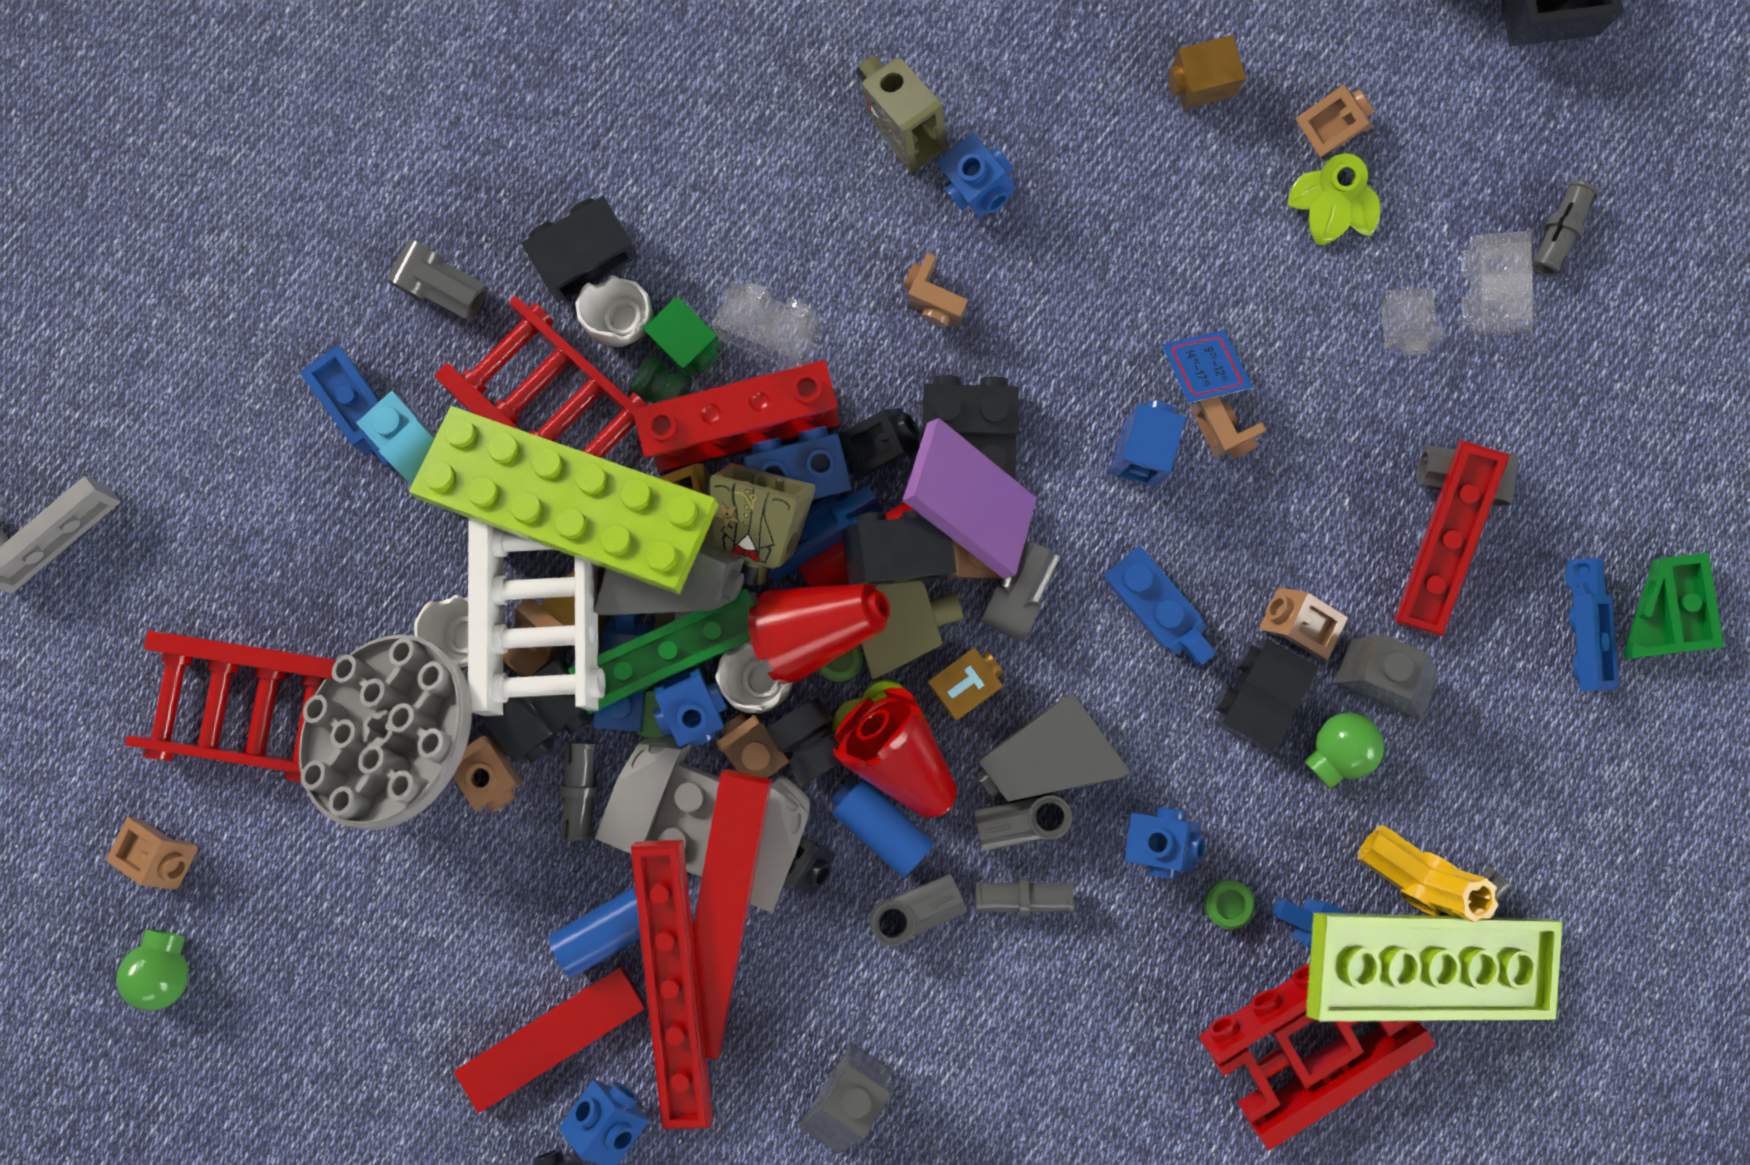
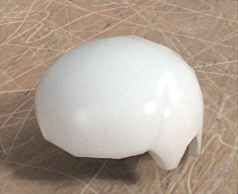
(614, 311)
(446, 626)
(746, 682)

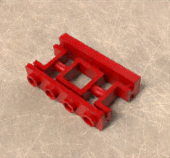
(1324, 1078)

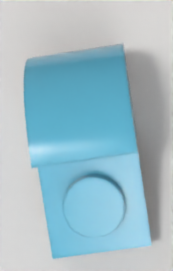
(398, 434)

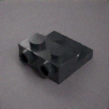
(979, 413)

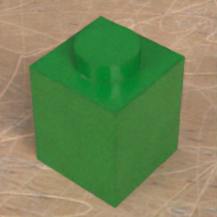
(683, 338)

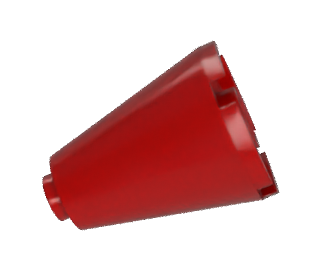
(813, 626)
(897, 753)

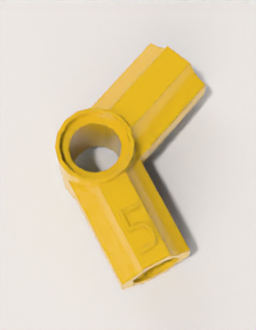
(1426, 878)

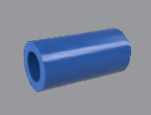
(881, 826)
(597, 934)

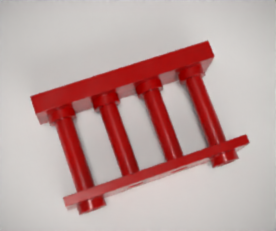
(470, 385)
(735, 416)
(223, 661)

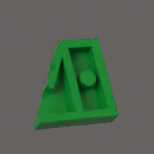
(1676, 609)

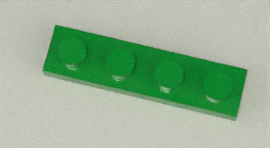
(673, 649)

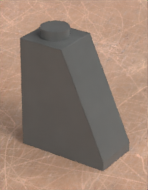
(709, 585)
(1388, 674)
(1051, 754)
(849, 1100)

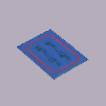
(1206, 366)

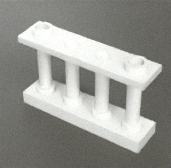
(491, 638)

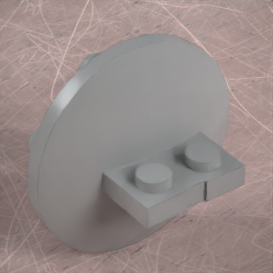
(384, 732)

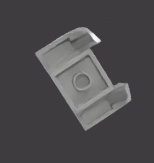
(671, 800)

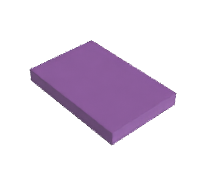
(970, 498)

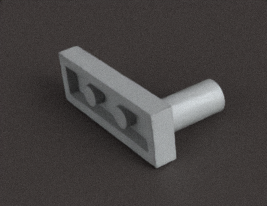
(52, 531)

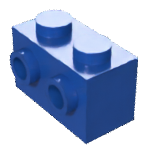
(812, 460)

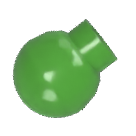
(1346, 749)
(154, 972)

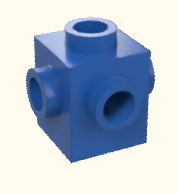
(977, 176)
(689, 708)
(1165, 842)
(604, 1123)

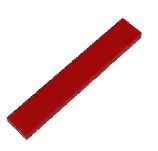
(726, 895)
(672, 984)

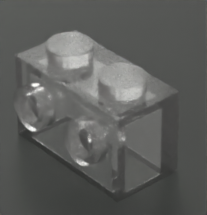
(1499, 284)
(767, 326)

